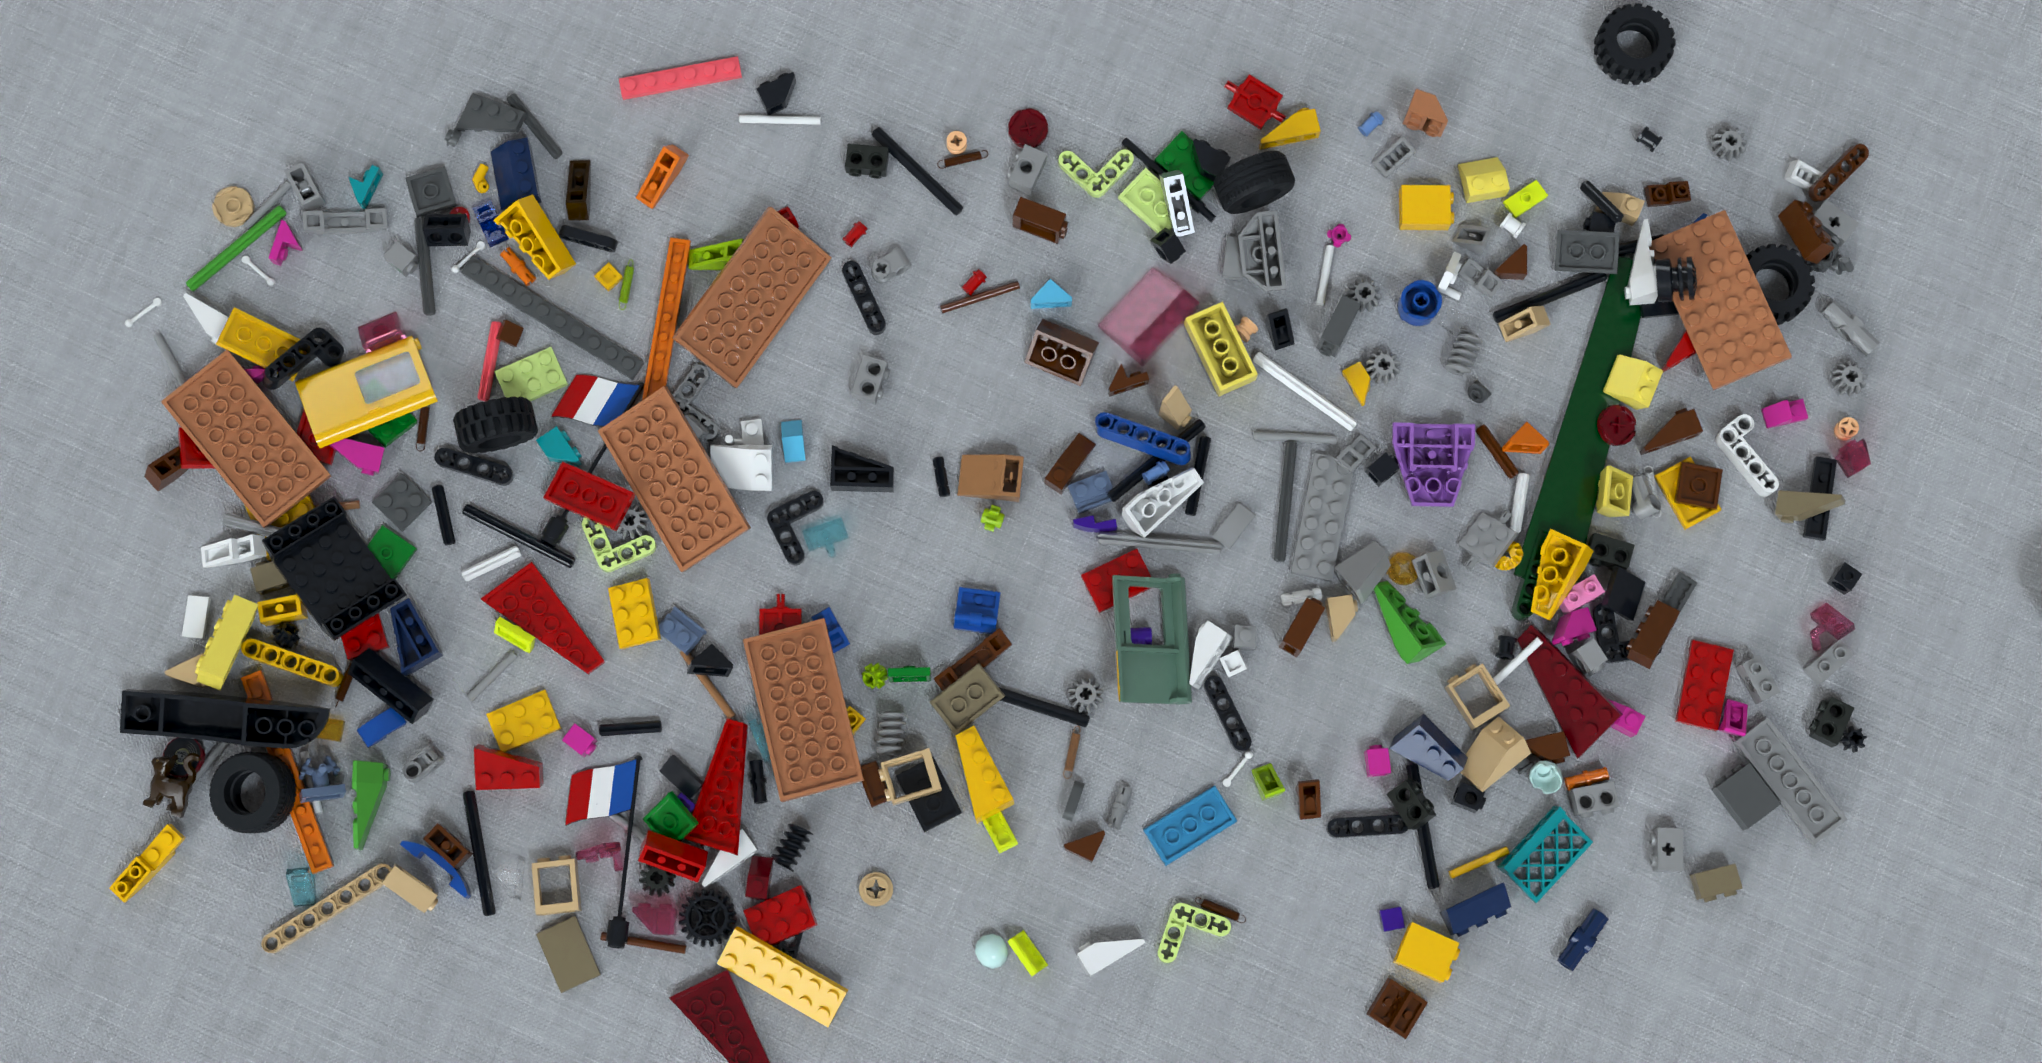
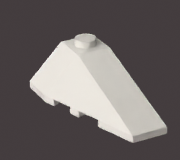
(1642, 278)
(1158, 502)

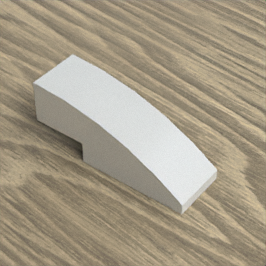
(233, 551)

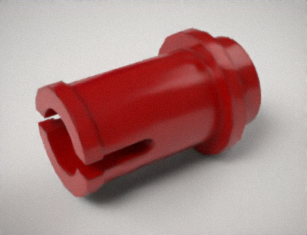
(855, 233)
(974, 282)

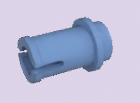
(1371, 123)
(1156, 472)

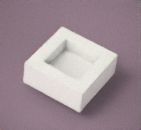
(1233, 663)

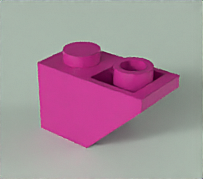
(1573, 626)

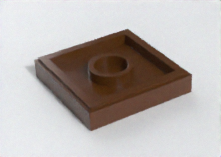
(1698, 485)

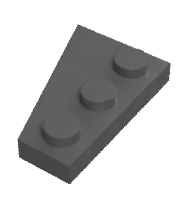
(490, 115)

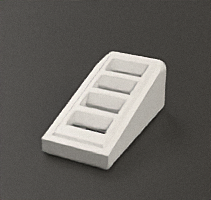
(1795, 172)

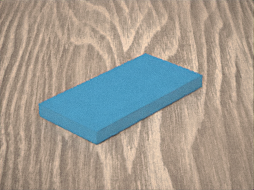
(1190, 825)

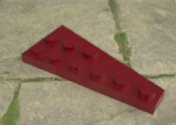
(1574, 700)
(722, 1018)

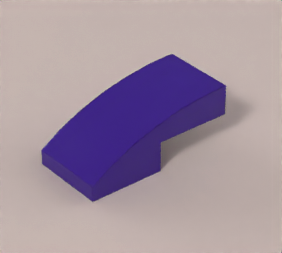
(1088, 524)

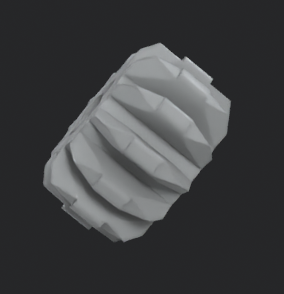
(1733, 138)
(1371, 293)
(1386, 360)
(1844, 383)
(638, 523)
(1079, 690)

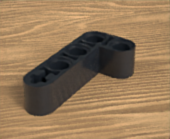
(299, 360)

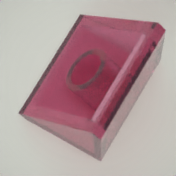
(381, 332)

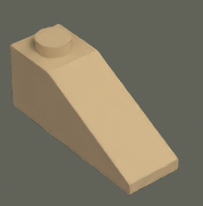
(1175, 409)

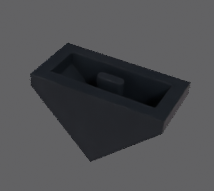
(1279, 329)
(710, 663)

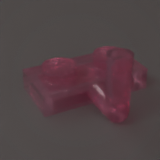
(1830, 621)
(603, 851)

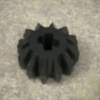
(652, 884)

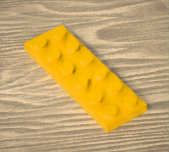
(782, 976)

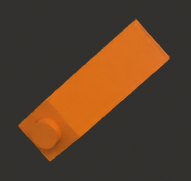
(662, 175)

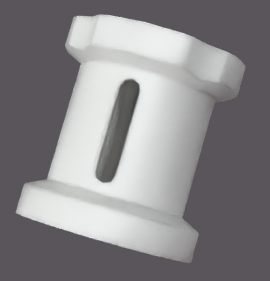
(1512, 225)

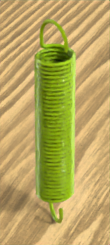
(627, 280)

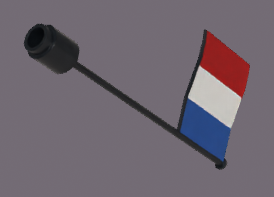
(596, 404)
(604, 794)

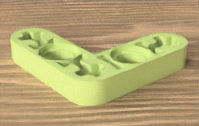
(1093, 178)
(608, 551)
(1182, 923)

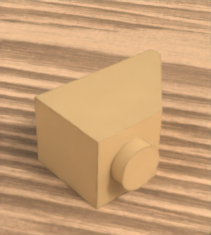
(1627, 204)
(1524, 323)
(1340, 613)
(186, 672)

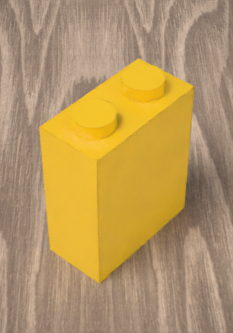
(1425, 207)
(1427, 953)

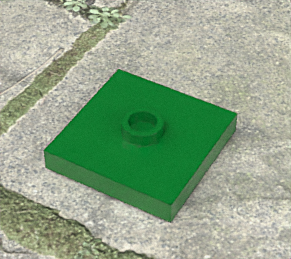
(391, 551)
(909, 674)
(671, 818)

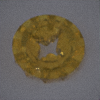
(1404, 578)

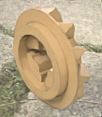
(883, 882)

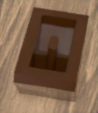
(1515, 266)
(1085, 847)

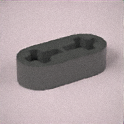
(1073, 800)

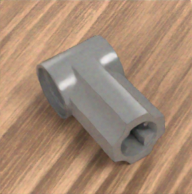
(1645, 502)

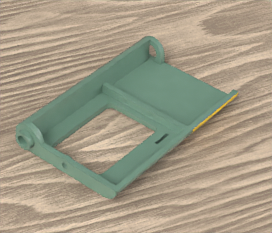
(1153, 671)

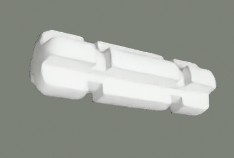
(1300, 596)

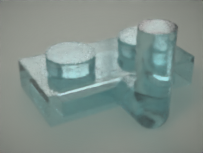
(825, 535)

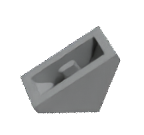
(1473, 238)

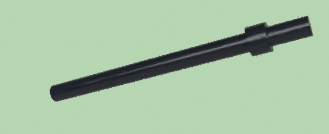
(1197, 205)

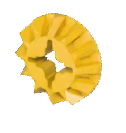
(1516, 555)

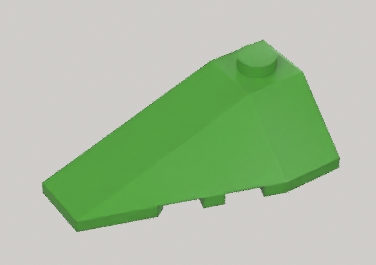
(1408, 631)

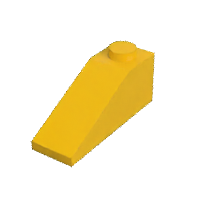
(1297, 128)

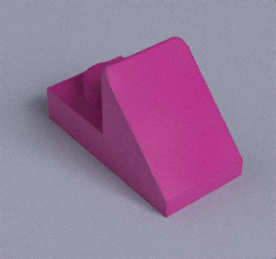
(284, 239)
(1784, 413)
(1734, 718)

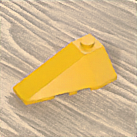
(1559, 569)

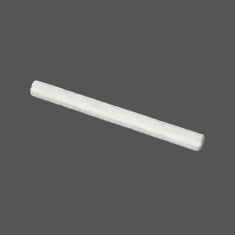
(1305, 391)

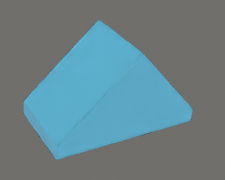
(1051, 297)
(793, 441)

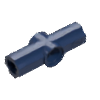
(1582, 939)

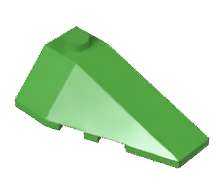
(370, 783)

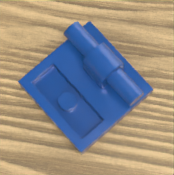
(977, 610)

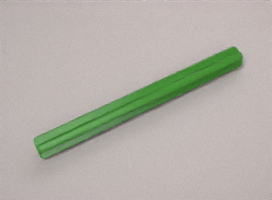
(236, 248)

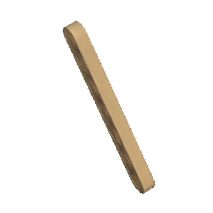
(320, 916)

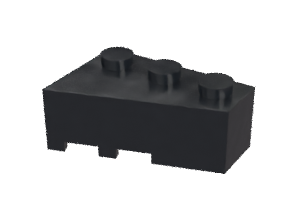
(859, 474)

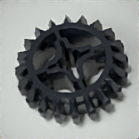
(694, 904)

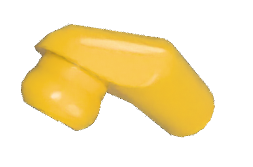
(479, 179)

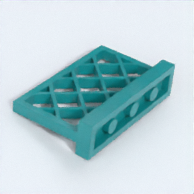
(1532, 841)

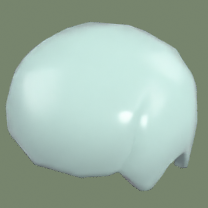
(1546, 776)
(991, 951)

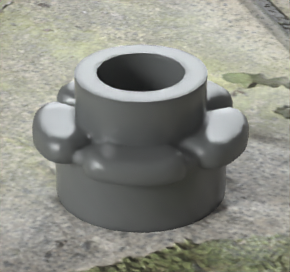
(452, 137)

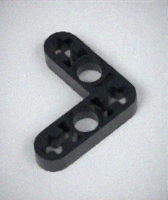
(785, 526)
(1612, 642)

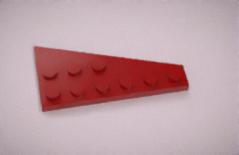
(537, 609)
(721, 794)

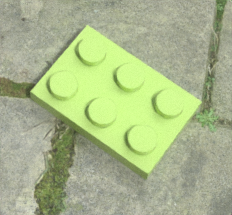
(1147, 201)
(532, 376)

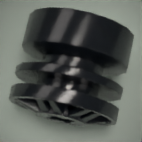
(1675, 279)

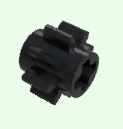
(286, 635)
(1854, 734)

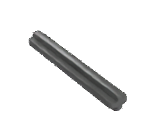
(536, 127)

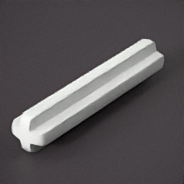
(1519, 502)
(491, 563)

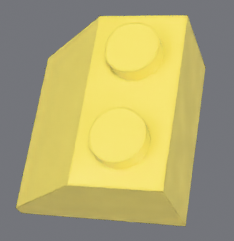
(1483, 180)
(1633, 381)
(1614, 492)

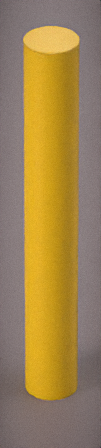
(1479, 862)

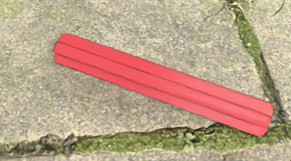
(489, 362)

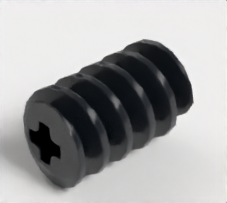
(791, 846)

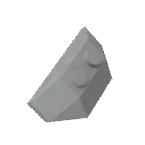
(1262, 252)

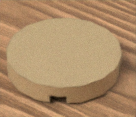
(233, 206)

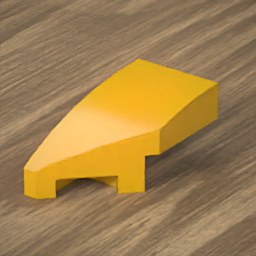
(1358, 380)

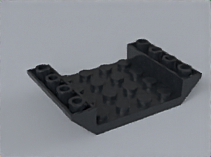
(332, 569)

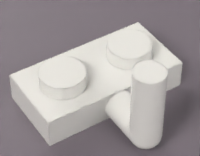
(1449, 277)
(751, 434)

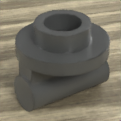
(1842, 264)
(1478, 392)

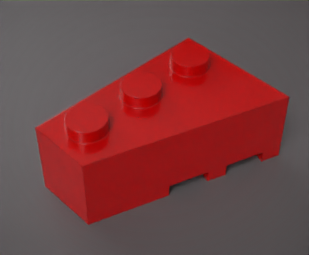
(505, 771)

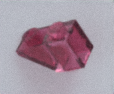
(1853, 457)
(657, 920)

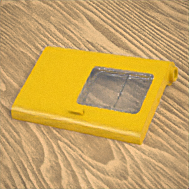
(366, 391)

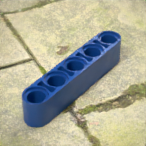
(1148, 446)

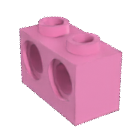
(1582, 594)

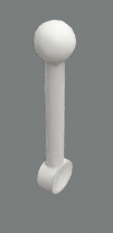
(480, 246)
(246, 260)
(156, 302)
(1227, 782)

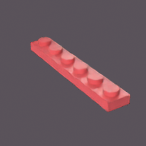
(680, 78)

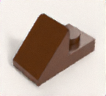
(1122, 383)
(1309, 799)

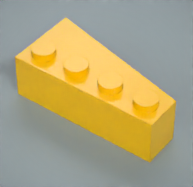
(536, 236)
(984, 782)

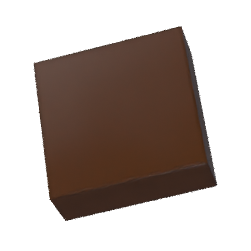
(509, 333)

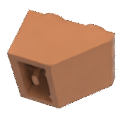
(1425, 114)

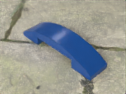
(457, 882)

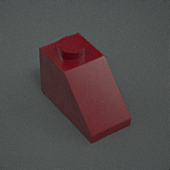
(759, 878)

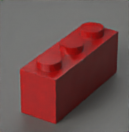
(673, 856)

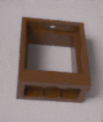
(1040, 220)
(1302, 626)

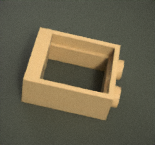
(1502, 703)
(884, 775)
(410, 888)
(559, 908)

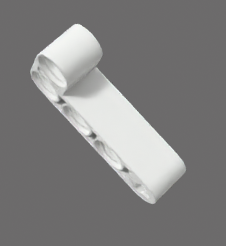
(1750, 457)

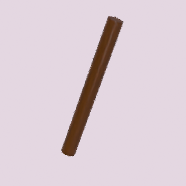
(980, 297)
(653, 944)

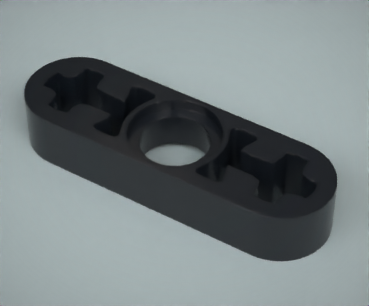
(588, 238)

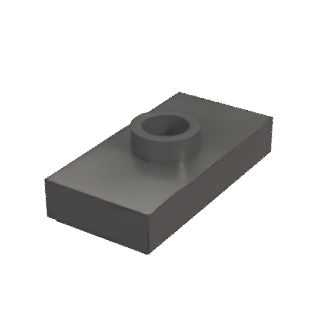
(1679, 591)

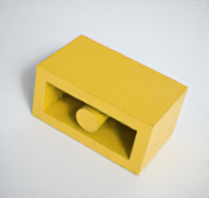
(281, 610)

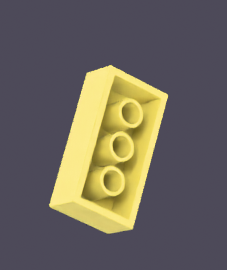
(1220, 349)
(227, 642)

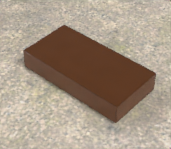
(872, 784)

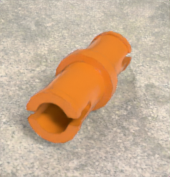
(518, 266)
(1586, 778)

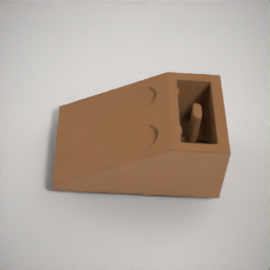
(991, 477)

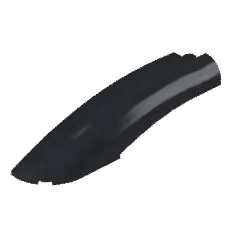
(221, 718)

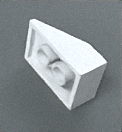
(744, 466)

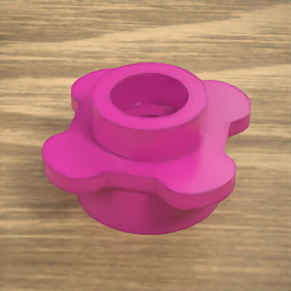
(1339, 229)

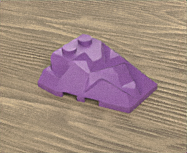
(1433, 460)

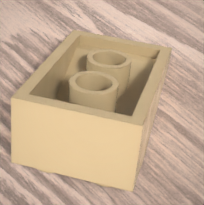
(1494, 754)

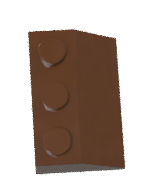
(1061, 352)

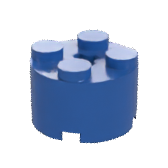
(1430, 300)

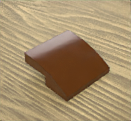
(1396, 1008)

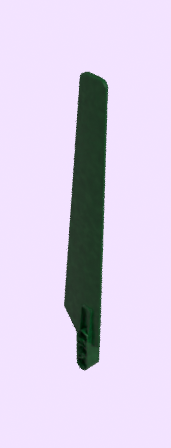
(1580, 452)

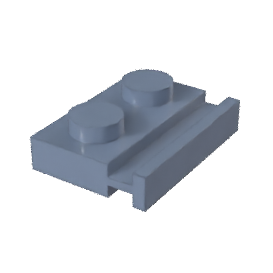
(1091, 492)
(681, 630)

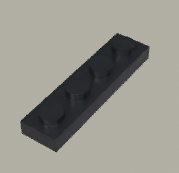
(1821, 482)

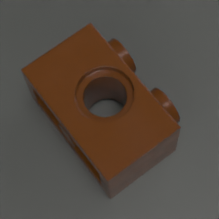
(448, 846)

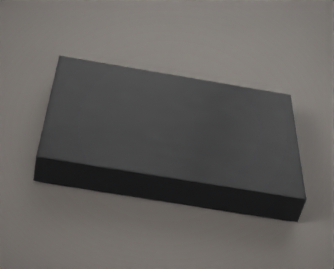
(933, 808)

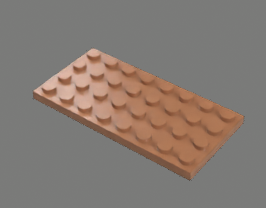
(752, 297)
(1730, 314)
(246, 439)
(674, 479)
(803, 710)

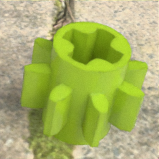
(992, 518)
(874, 675)

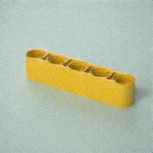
(283, 658)

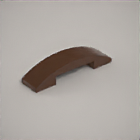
(984, 654)

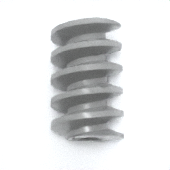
(1463, 352)
(890, 734)

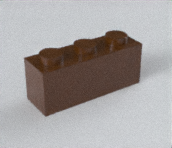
(1806, 231)
(1652, 634)

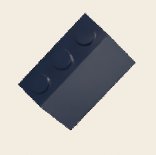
(515, 172)
(1476, 910)

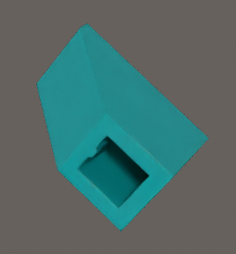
(557, 449)

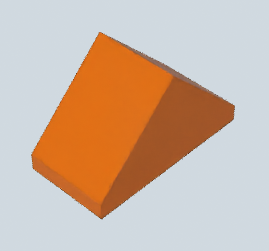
(1526, 441)

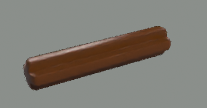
(1496, 450)

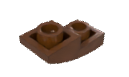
(1667, 194)

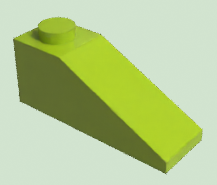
(713, 256)

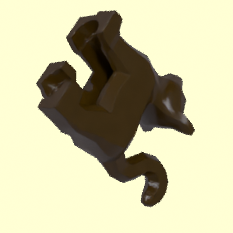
(170, 786)

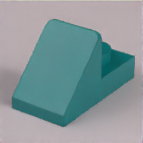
(365, 190)

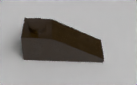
(579, 190)

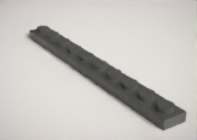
(552, 317)

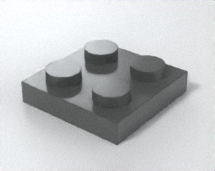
(431, 191)
(402, 502)

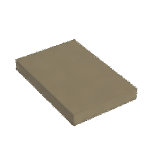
(967, 698)
(568, 954)

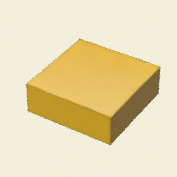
(608, 277)

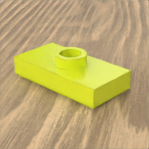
(1525, 199)
(514, 635)
(1000, 832)
(1027, 953)

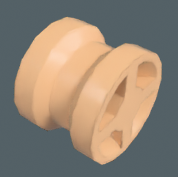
(956, 147)
(1246, 329)
(1850, 426)

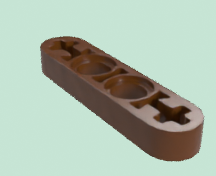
(1838, 172)

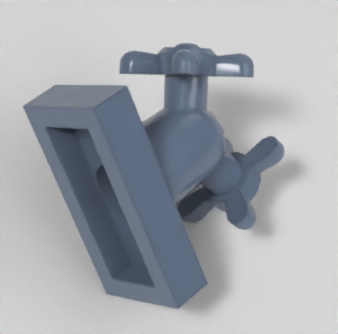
(320, 781)

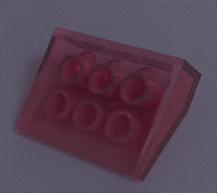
(1149, 316)

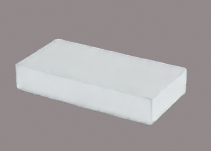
(196, 617)

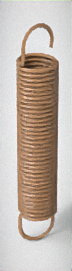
(1072, 751)

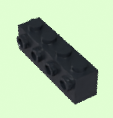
(390, 685)

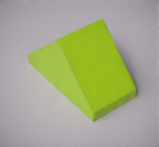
(1267, 782)

